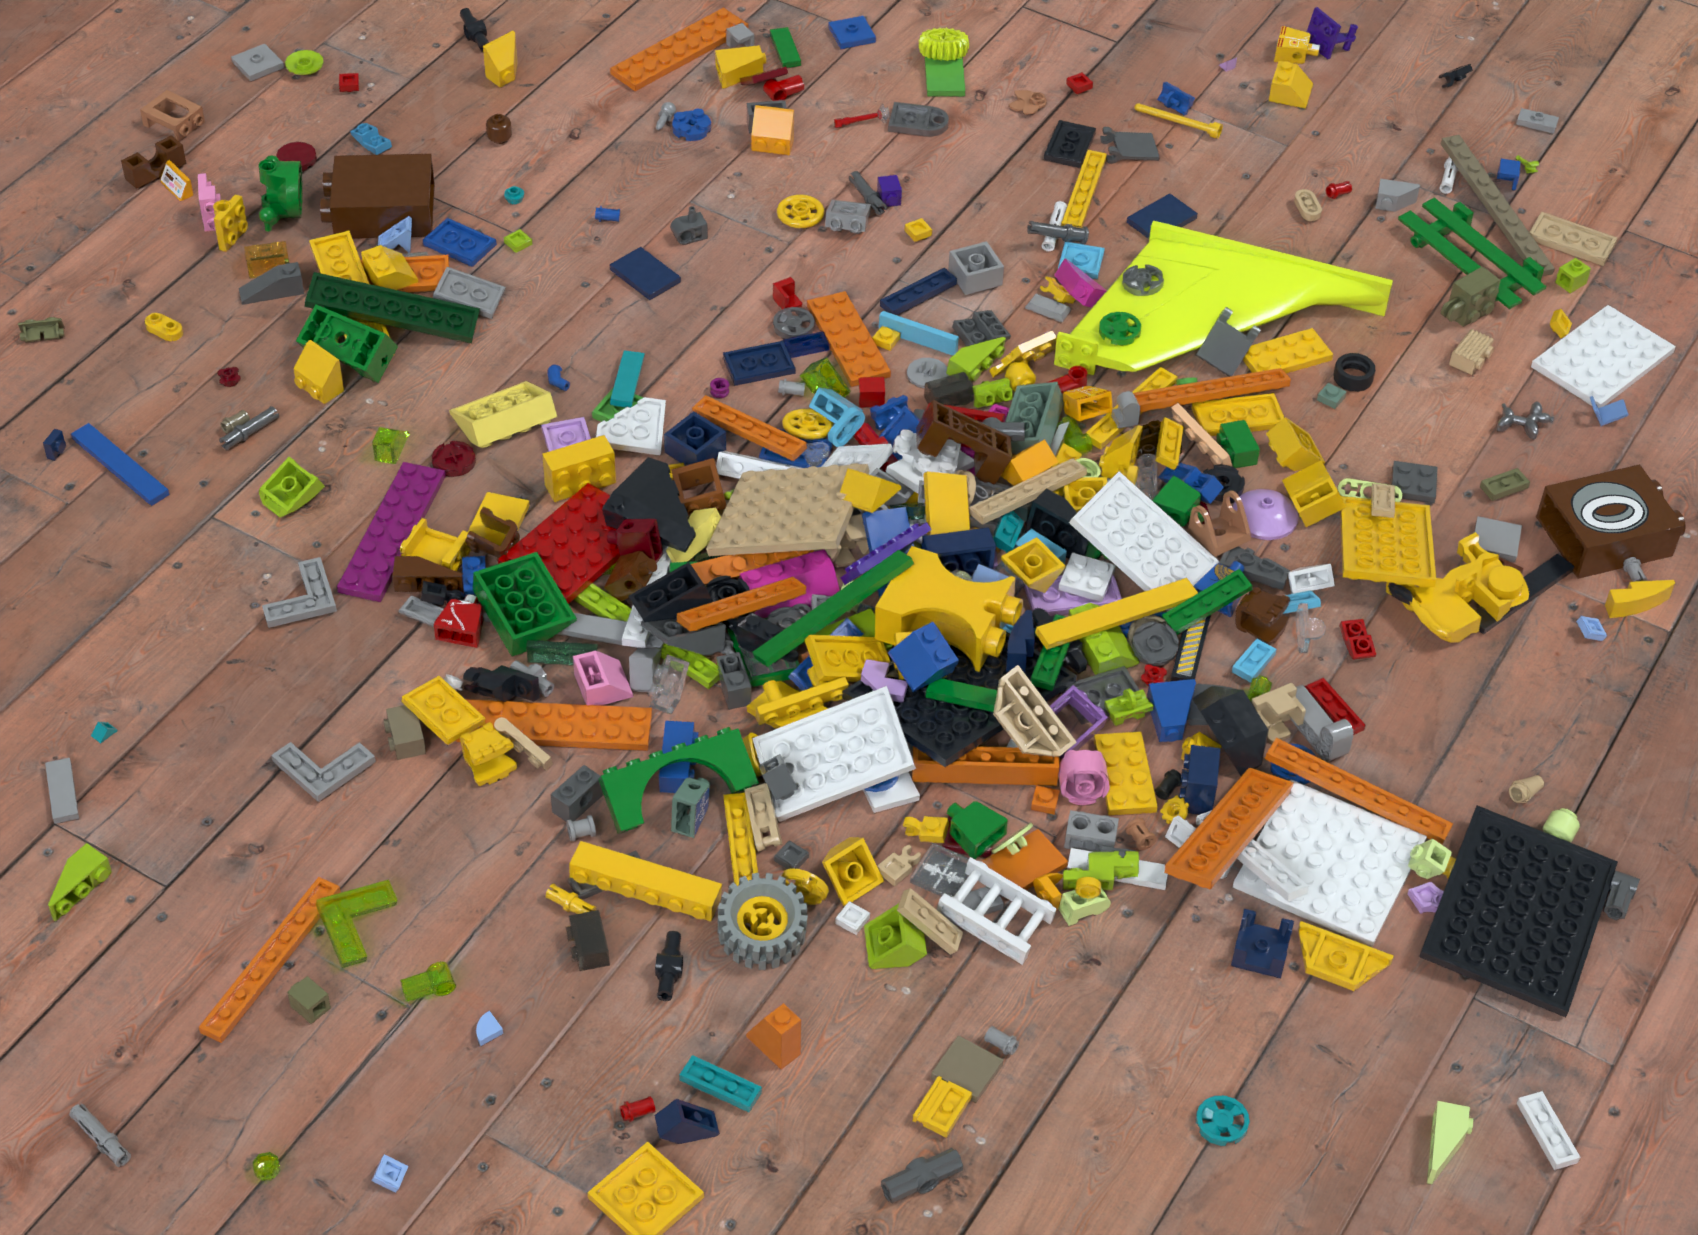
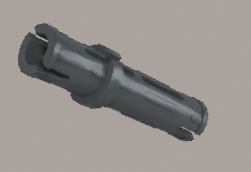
(870, 196)
(241, 432)

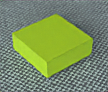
(518, 240)

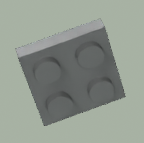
(1415, 481)

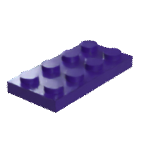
(884, 551)

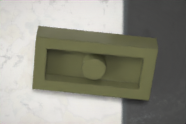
(1504, 484)

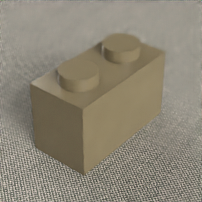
(405, 732)

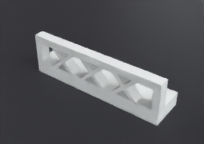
(735, 464)

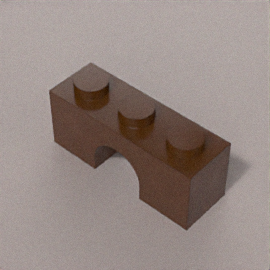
(140, 171)

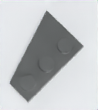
(1257, 569)

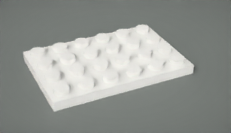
(1603, 356)
(1141, 537)
(838, 751)

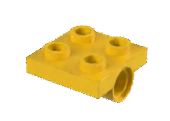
(229, 221)

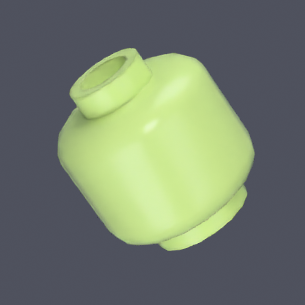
(1562, 824)

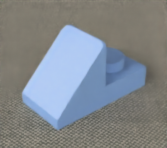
(397, 234)

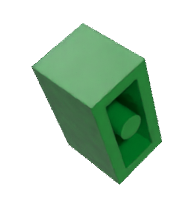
(1238, 443)

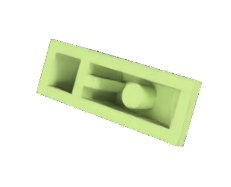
(1448, 1133)

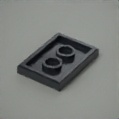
(1069, 144)

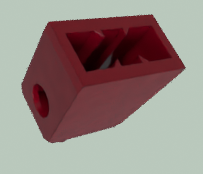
(636, 536)

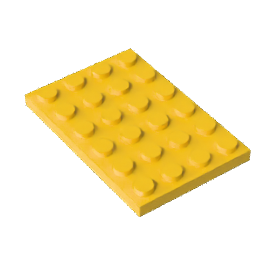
(1387, 547)

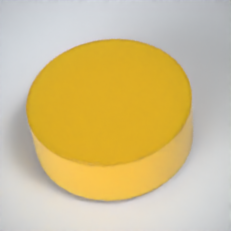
(1088, 887)

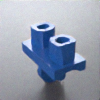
(1175, 98)
(887, 412)

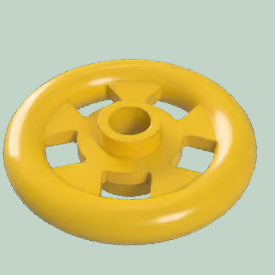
(801, 210)
(807, 423)

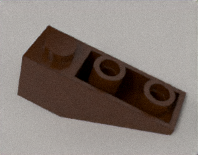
(412, 570)

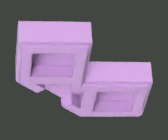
(875, 674)

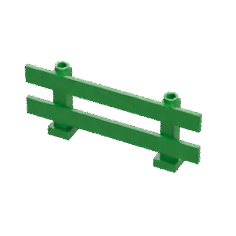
(1460, 221)

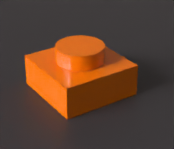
(1045, 800)

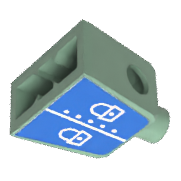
(691, 795)

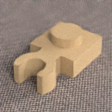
(897, 867)

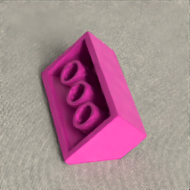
(811, 569)

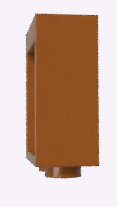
(695, 475)

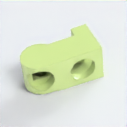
(1076, 907)

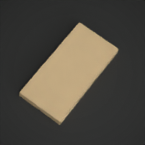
(1573, 238)

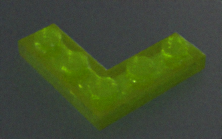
(339, 910)

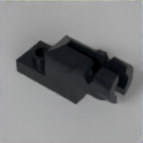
(502, 683)

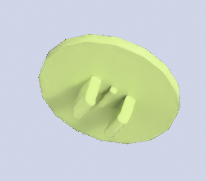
(1009, 842)

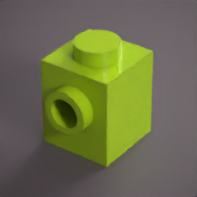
(1573, 275)

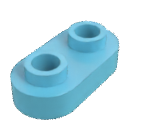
(846, 427)

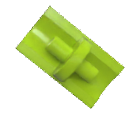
(992, 392)
(1128, 705)

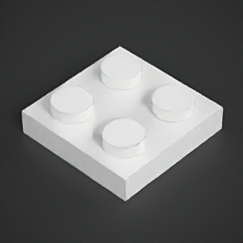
(1087, 577)

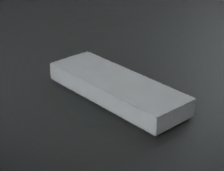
(62, 790)

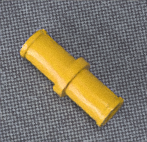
(568, 900)

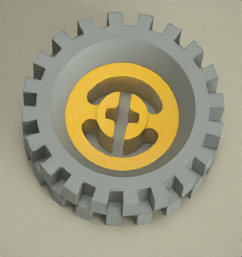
(750, 905)

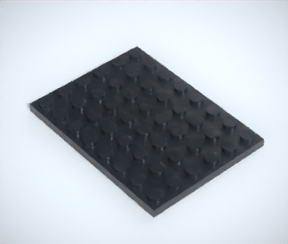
(949, 729)
(1519, 911)

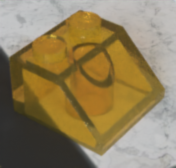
(265, 257)

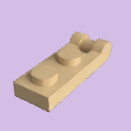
(523, 743)
(762, 816)

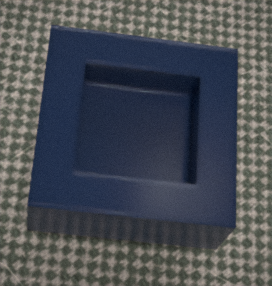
(54, 444)

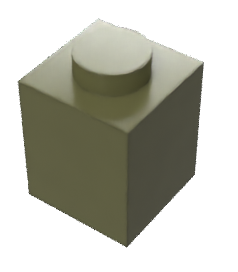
(309, 999)

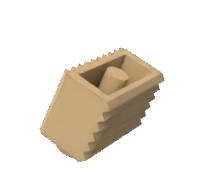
(1472, 352)

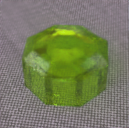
(266, 1166)

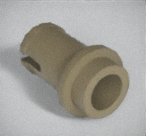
(238, 419)

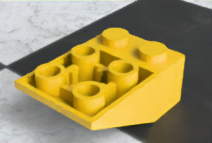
(1313, 493)

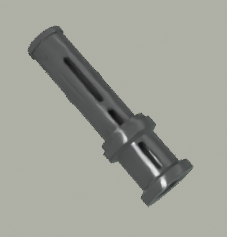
(1066, 232)

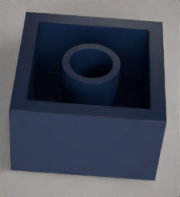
(694, 440)
(1200, 778)

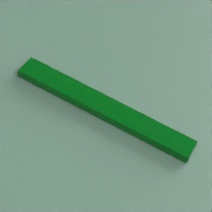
(833, 608)

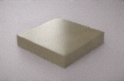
(968, 1067)

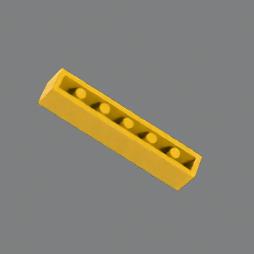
(645, 881)

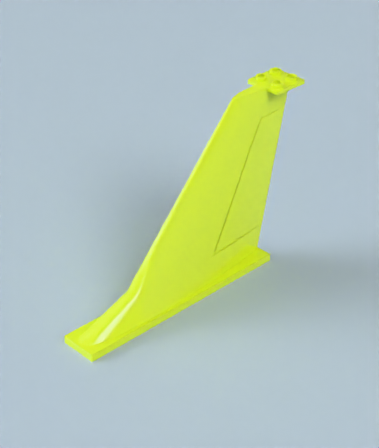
(1201, 280)

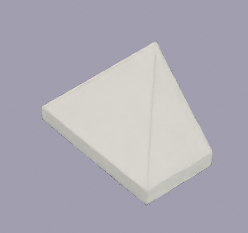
(1311, 578)

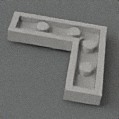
(316, 602)
(322, 781)

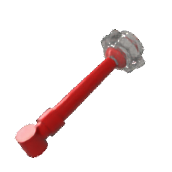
(882, 113)

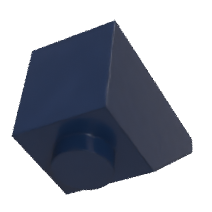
(685, 1122)

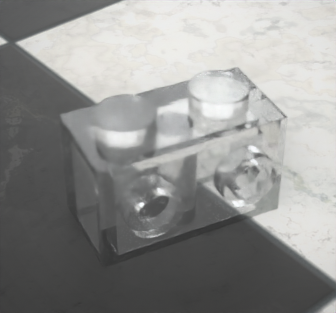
(669, 684)

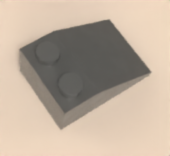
(703, 641)

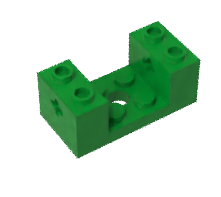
(364, 348)

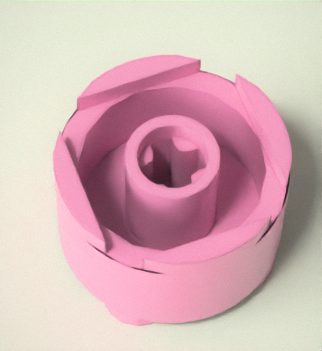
(1083, 776)

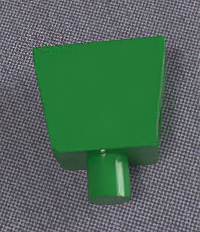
(1178, 500)
(976, 827)

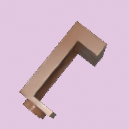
(157, 112)

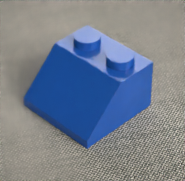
(924, 657)

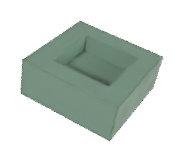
(1331, 395)

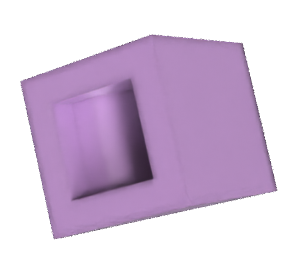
(1229, 65)

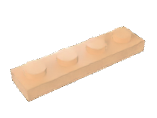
(1200, 436)

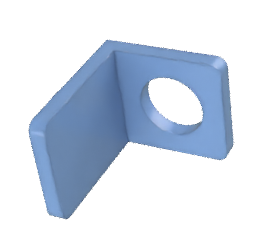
(1609, 412)

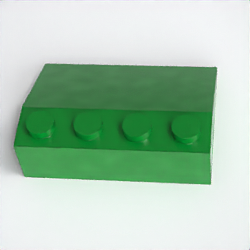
(522, 601)

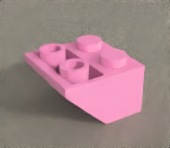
(600, 678)

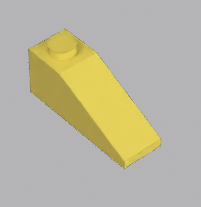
(704, 525)

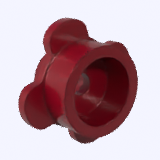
(229, 376)

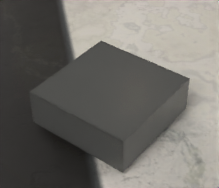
(791, 856)

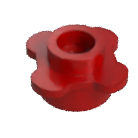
(1153, 674)

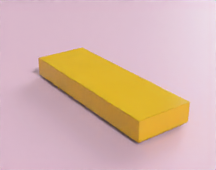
(1169, 443)

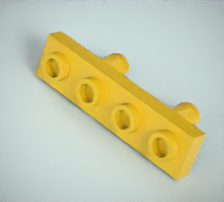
(795, 703)

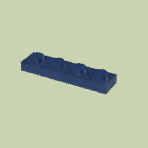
(918, 292)

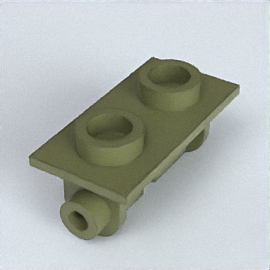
(51, 327)

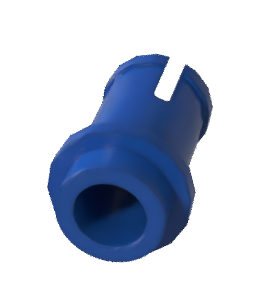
(607, 214)

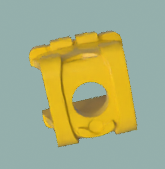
(485, 754)

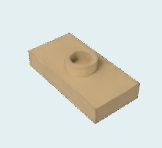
(1383, 500)

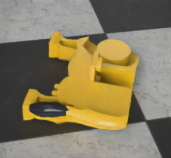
(1483, 579)

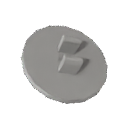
(925, 370)

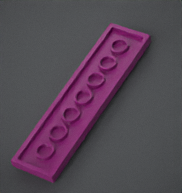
(402, 508)

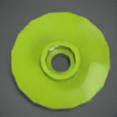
(304, 62)

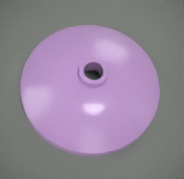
(1269, 514)

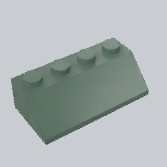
(1039, 409)

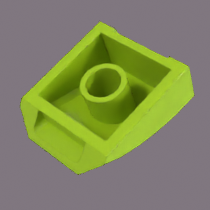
(289, 488)

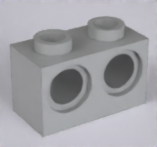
(1090, 831)

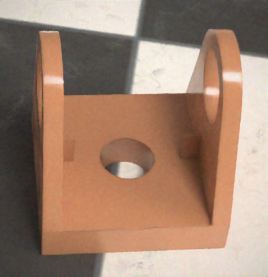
(1224, 532)

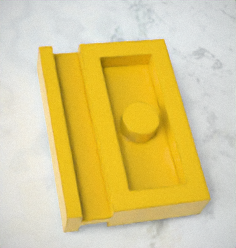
(942, 1106)

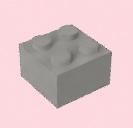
(976, 268)

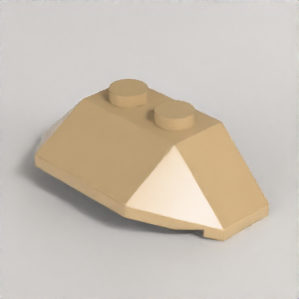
(1029, 717)

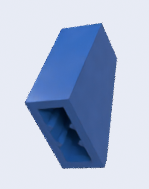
(1171, 707)

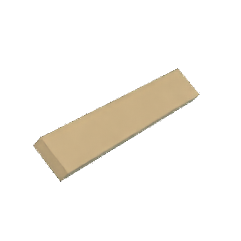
(1027, 491)

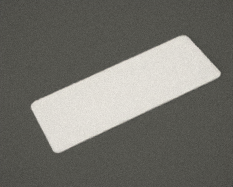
(1058, 437)

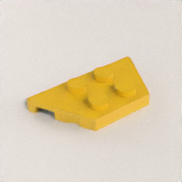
(1031, 350)
(1339, 958)

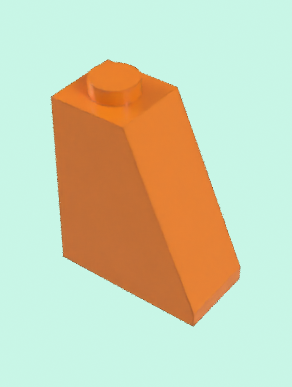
(778, 1036)

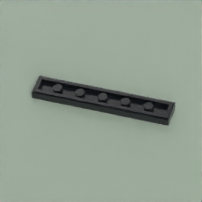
(1538, 582)

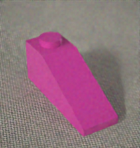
(1079, 284)

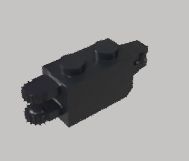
(755, 631)
(1074, 656)

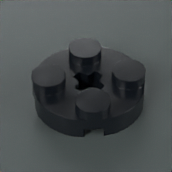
(1232, 480)

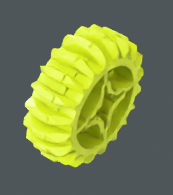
(943, 44)

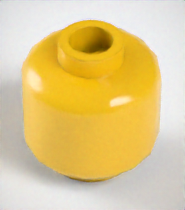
(1020, 374)

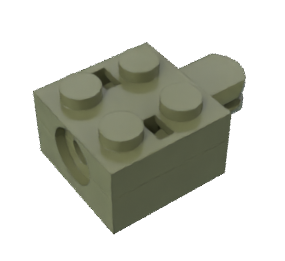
(1472, 297)

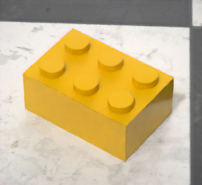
(578, 464)

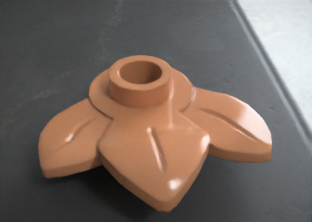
(1028, 101)

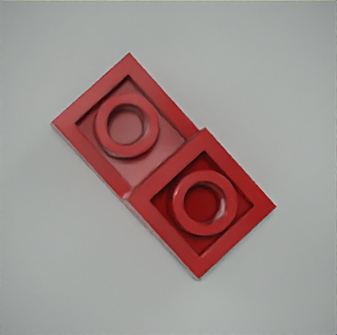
(1356, 639)

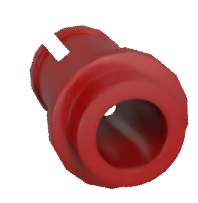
(1334, 190)
(637, 1109)

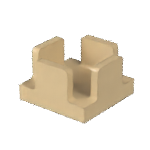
(853, 536)
(1277, 708)

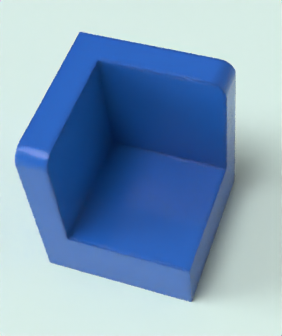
(1509, 171)

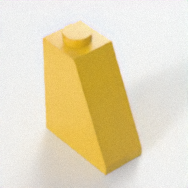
(738, 63)

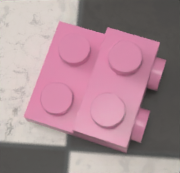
(207, 198)

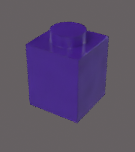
(889, 190)

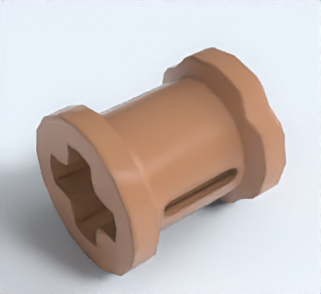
(1140, 834)

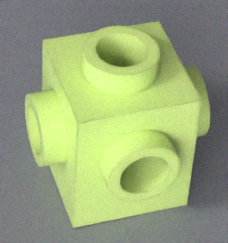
(1429, 859)

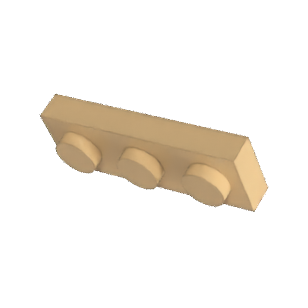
(930, 921)

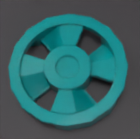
(1222, 1120)

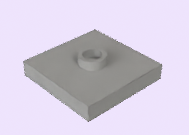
(257, 62)

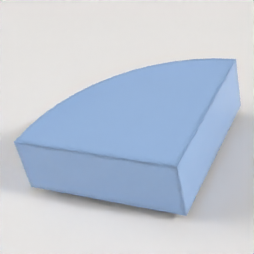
(488, 1028)

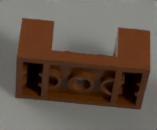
(990, 445)

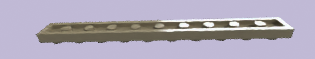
(1495, 202)

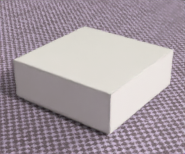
(852, 918)

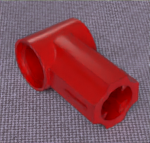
(781, 89)
(1074, 379)

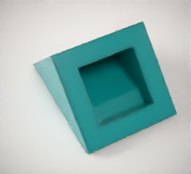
(103, 731)

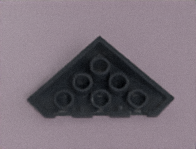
(651, 495)

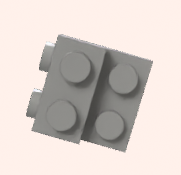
(847, 216)

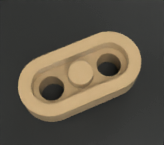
(1307, 205)

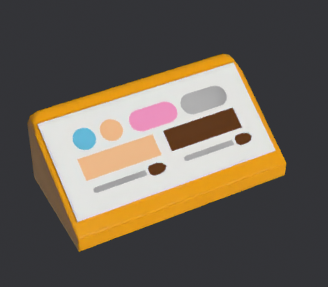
(176, 182)

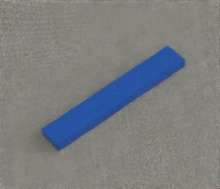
(120, 464)

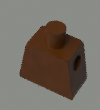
(630, 575)

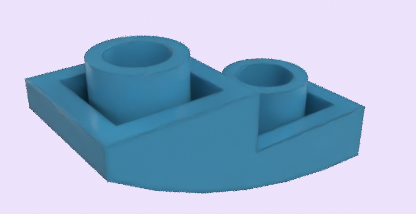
(370, 139)

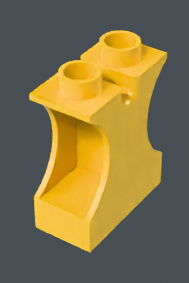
(964, 611)

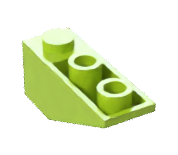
(976, 358)
(79, 877)

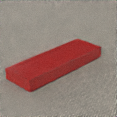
(1334, 705)

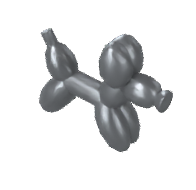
(1530, 422)

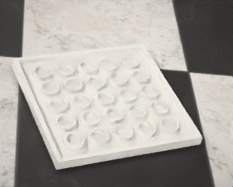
(1343, 854)

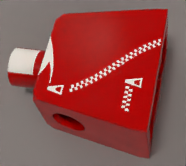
(460, 622)

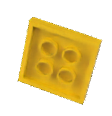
(645, 1193)

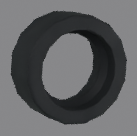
(1351, 382)

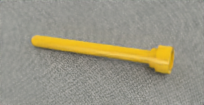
(1213, 129)

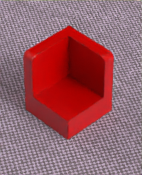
(785, 295)
(871, 391)

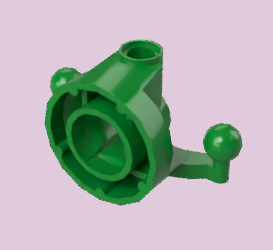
(283, 190)

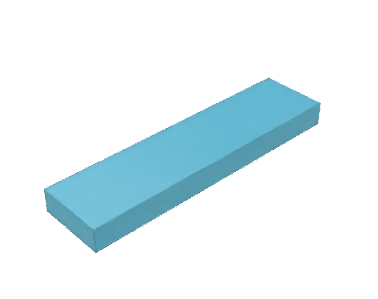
(920, 333)

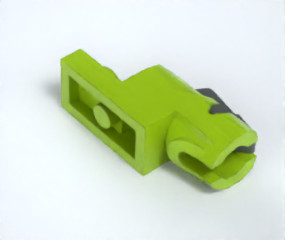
(1105, 866)

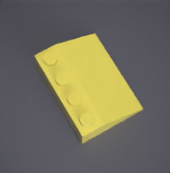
(504, 413)

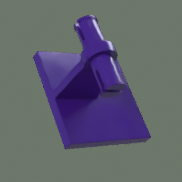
(1326, 33)

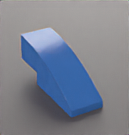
(1204, 483)

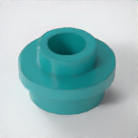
(514, 195)

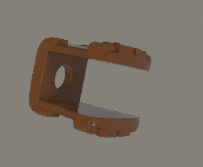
(508, 527)
(1262, 615)

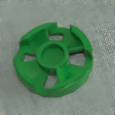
(1119, 328)

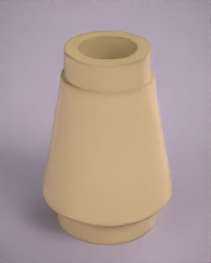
(1524, 789)

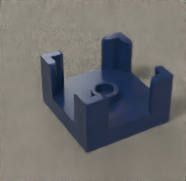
(1261, 947)

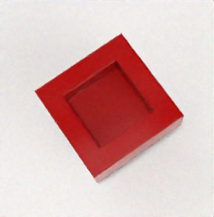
(349, 82)
(1079, 83)

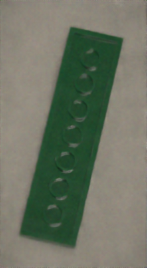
(393, 307)

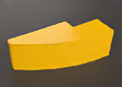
(1638, 597)

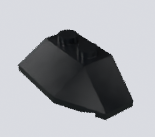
(1234, 725)

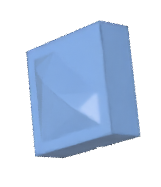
(1591, 628)
(389, 1173)

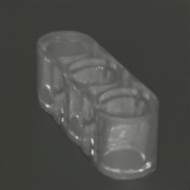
(1148, 475)

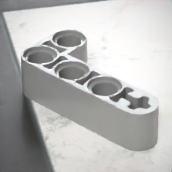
(1327, 738)

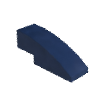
(1021, 642)

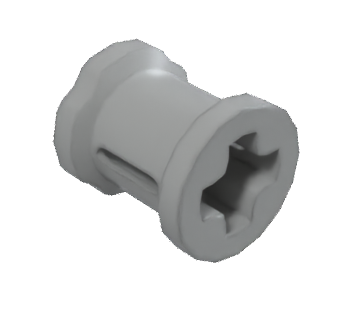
(581, 828)

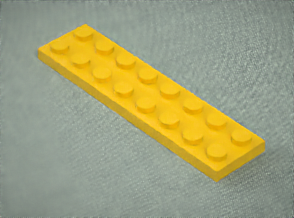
(339, 258)

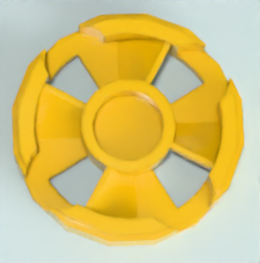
(812, 890)

